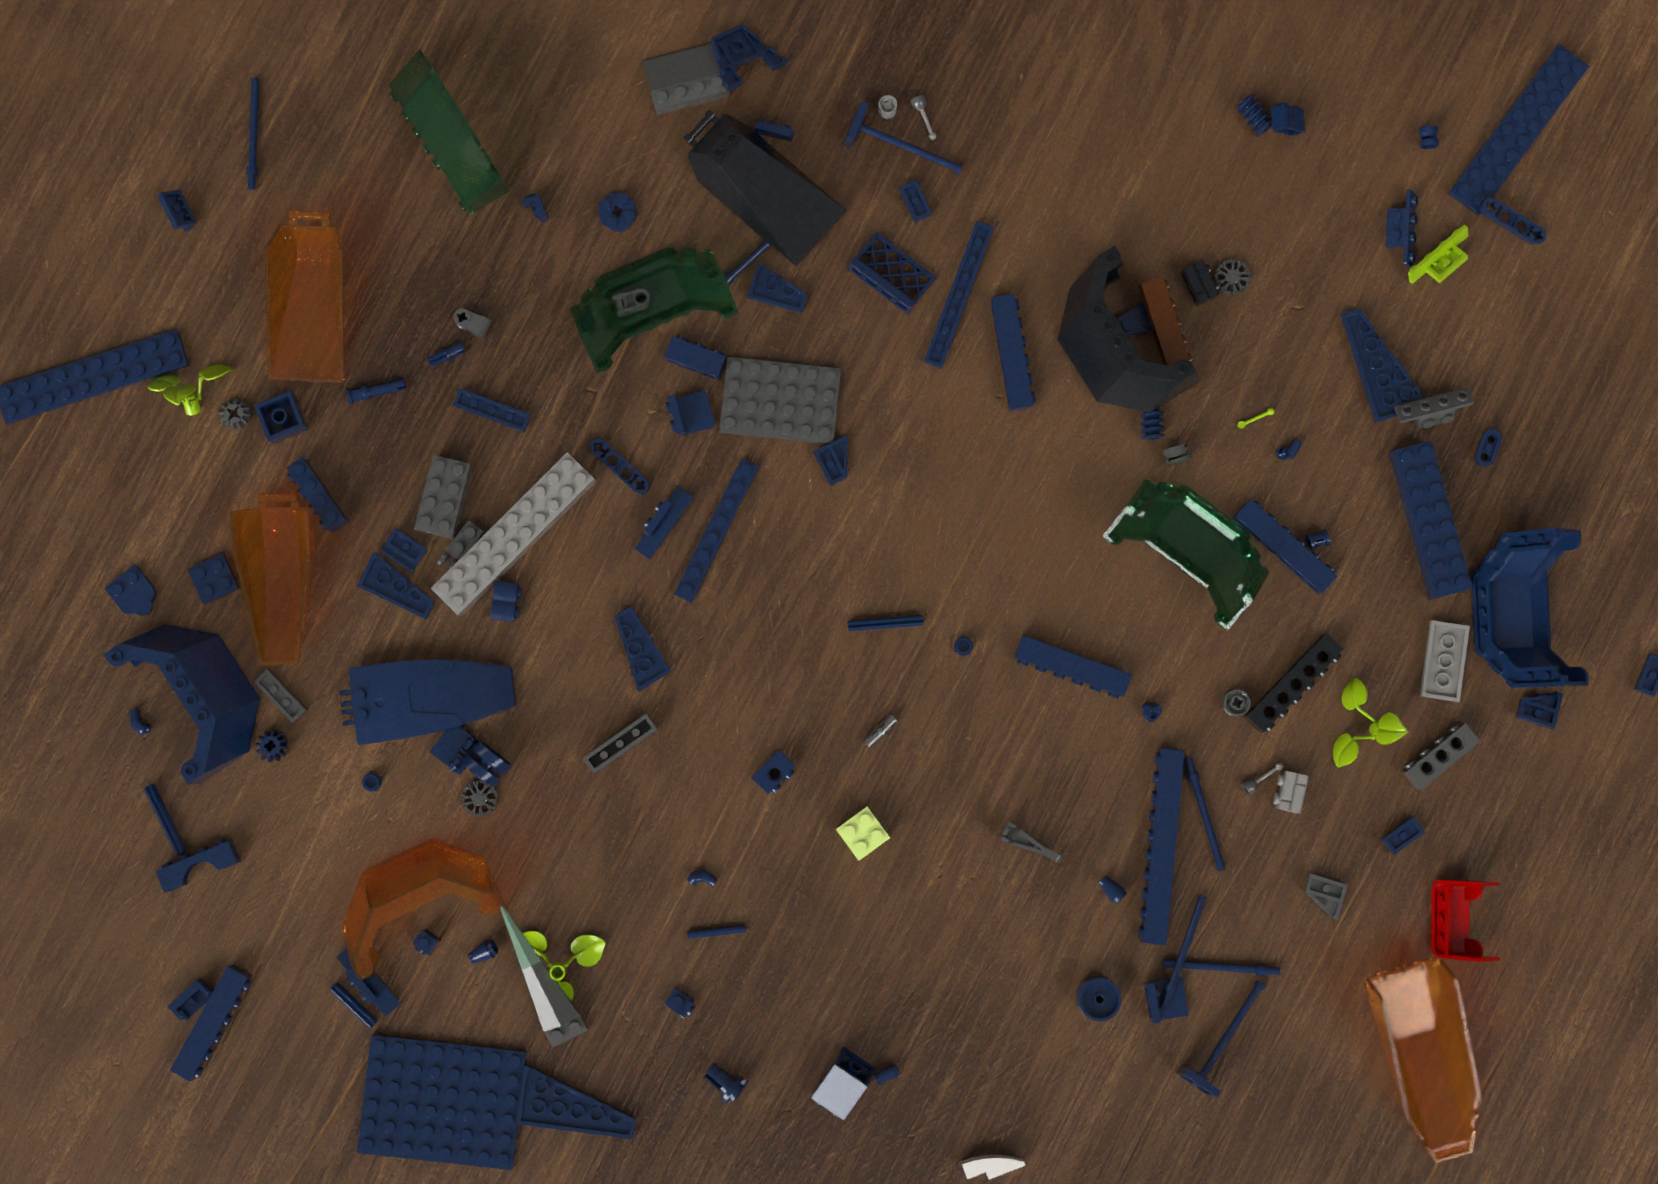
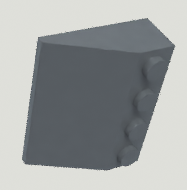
(684, 79)

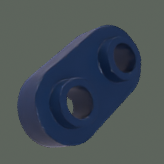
(1488, 449)

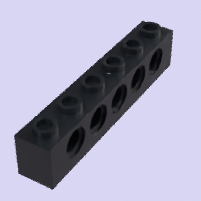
(1332, 654)

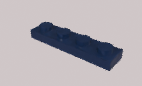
(492, 410)

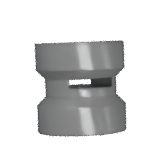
(889, 103)

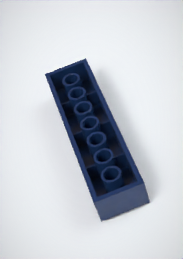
(1430, 520)

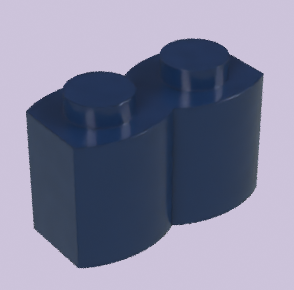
(1288, 119)
(505, 601)

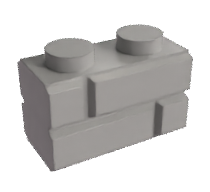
(1291, 792)

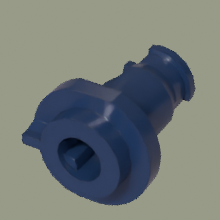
(725, 1083)

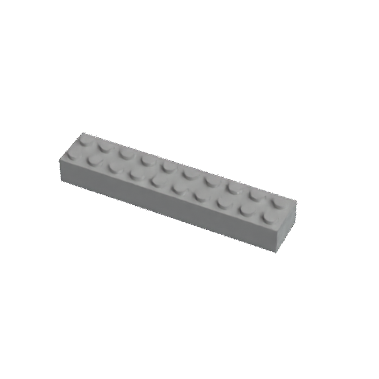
(514, 534)

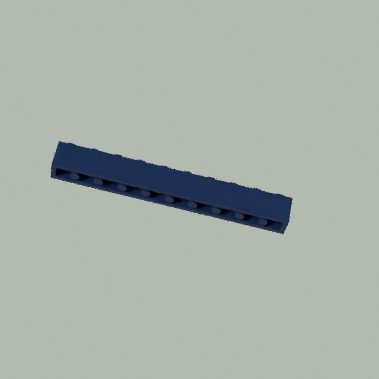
(1162, 846)

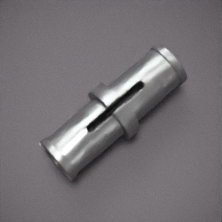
(880, 731)

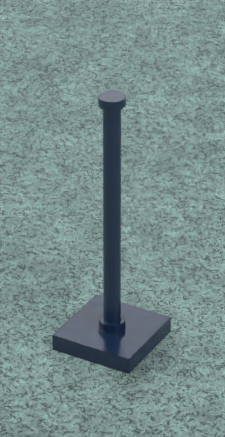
(859, 125)
(1199, 1079)

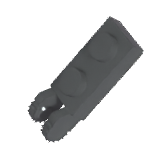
(461, 543)

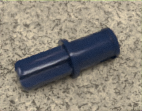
(446, 354)

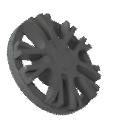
(1232, 276)
(479, 798)

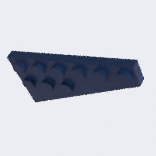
(556, 1105)

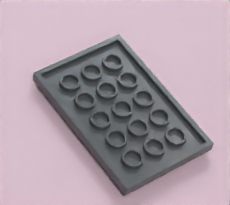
(780, 400)

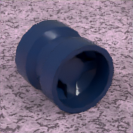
(1428, 137)

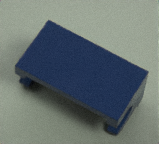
(191, 1000)

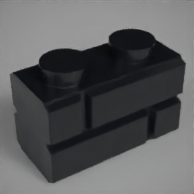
(1200, 283)

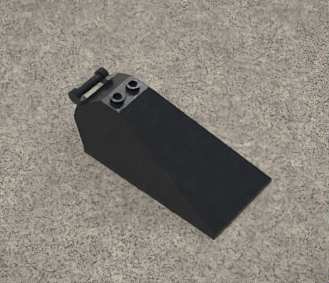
(761, 186)

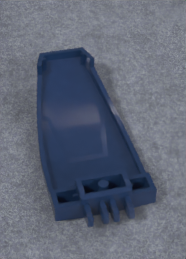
(424, 697)

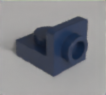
(538, 209)
(680, 1003)

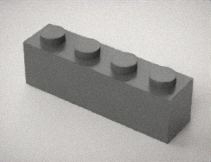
(620, 744)

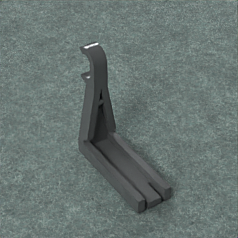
(1015, 836)

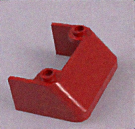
(1452, 920)

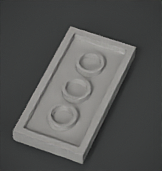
(1444, 661)

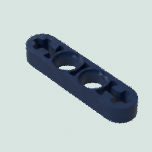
(1514, 217)
(617, 469)

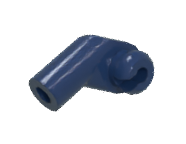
(1289, 452)
(137, 725)
(701, 875)

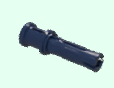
(366, 392)

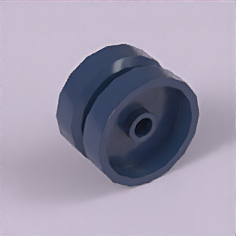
(484, 767)
(1087, 994)

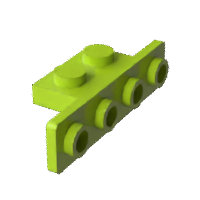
(1443, 259)

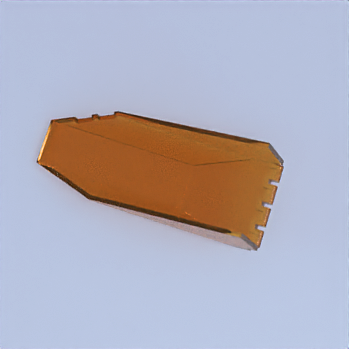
(1428, 1053)

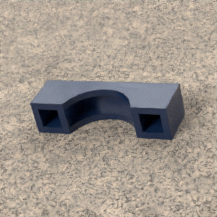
(176, 875)

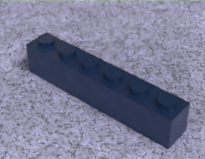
(1011, 352)
(1285, 547)
(1072, 666)
(211, 1023)

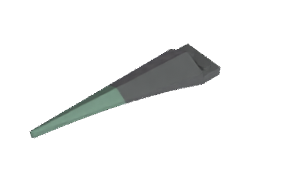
(554, 1008)

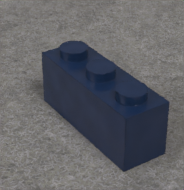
(695, 357)

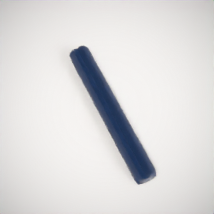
(881, 623)
(165, 819)

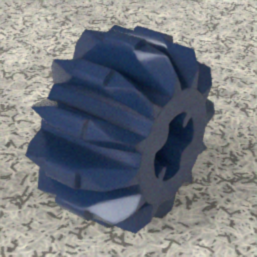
(272, 753)

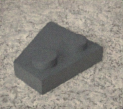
(1326, 894)

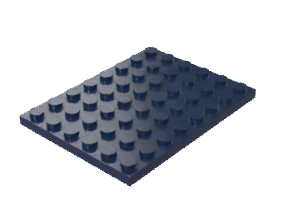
(441, 1102)

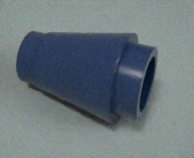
(1112, 890)
(485, 951)

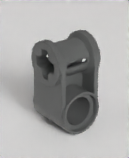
(630, 302)
(475, 323)

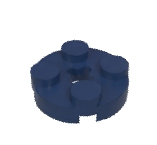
(608, 206)

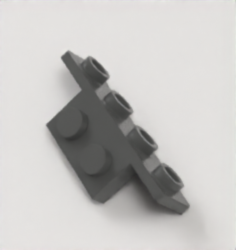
(1434, 409)

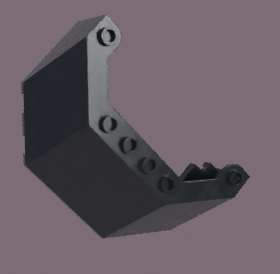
(1105, 353)

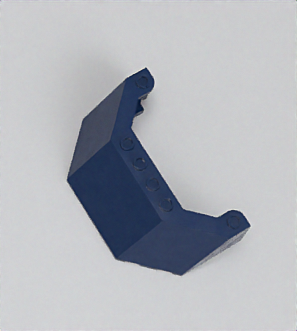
(1514, 609)
(208, 687)

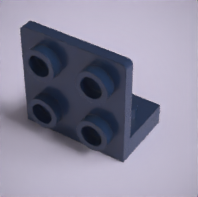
(1154, 995)

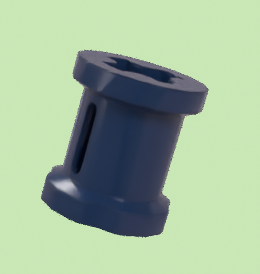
(1318, 539)

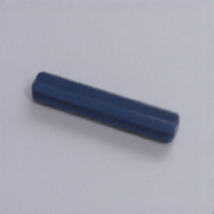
(353, 1005)

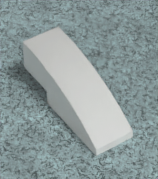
(991, 1164)

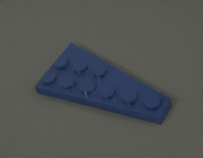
(1379, 370)

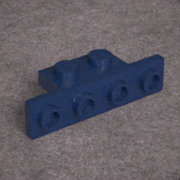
(1401, 228)
(663, 521)
(371, 989)

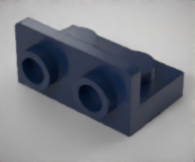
(177, 210)

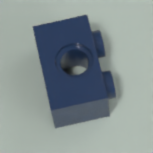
(763, 778)

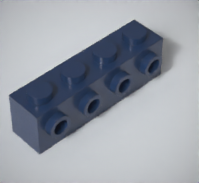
(317, 494)

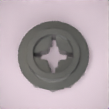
(243, 411)

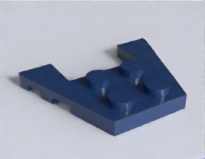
(738, 48)

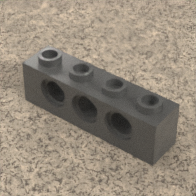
(1466, 741)

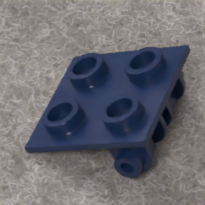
(453, 748)

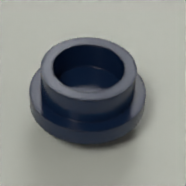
(963, 646)
(372, 782)

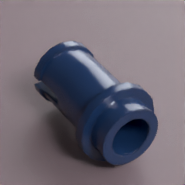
(887, 1074)

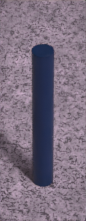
(716, 931)

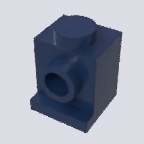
(426, 942)

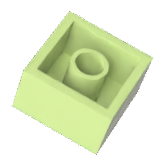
(862, 833)

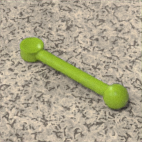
(1241, 424)

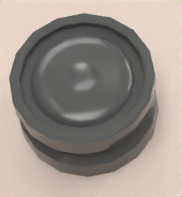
(1176, 452)
(1236, 702)

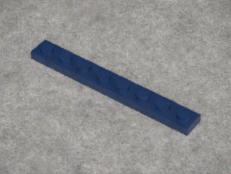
(958, 295)
(716, 530)

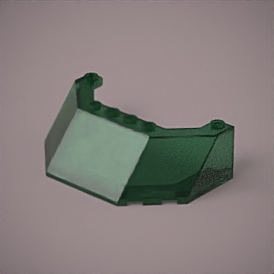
(446, 134)
(676, 286)
(1197, 541)

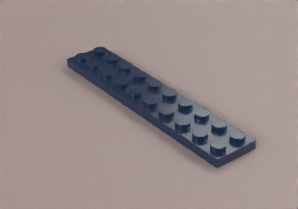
(1518, 129)
(92, 376)

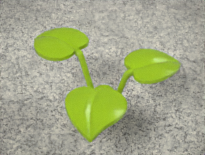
(185, 393)
(1385, 730)
(586, 949)

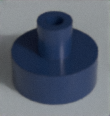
(1151, 711)

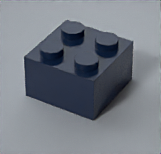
(281, 417)

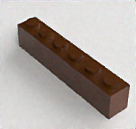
(1164, 322)

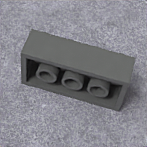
(444, 497)

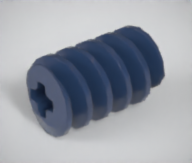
(1255, 115)
(1152, 425)

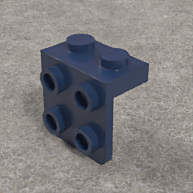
(690, 413)

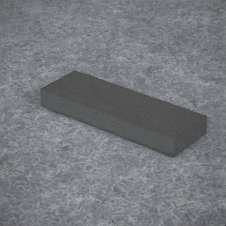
(280, 695)

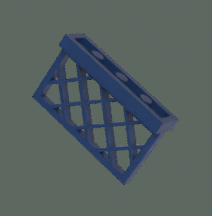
(879, 282)

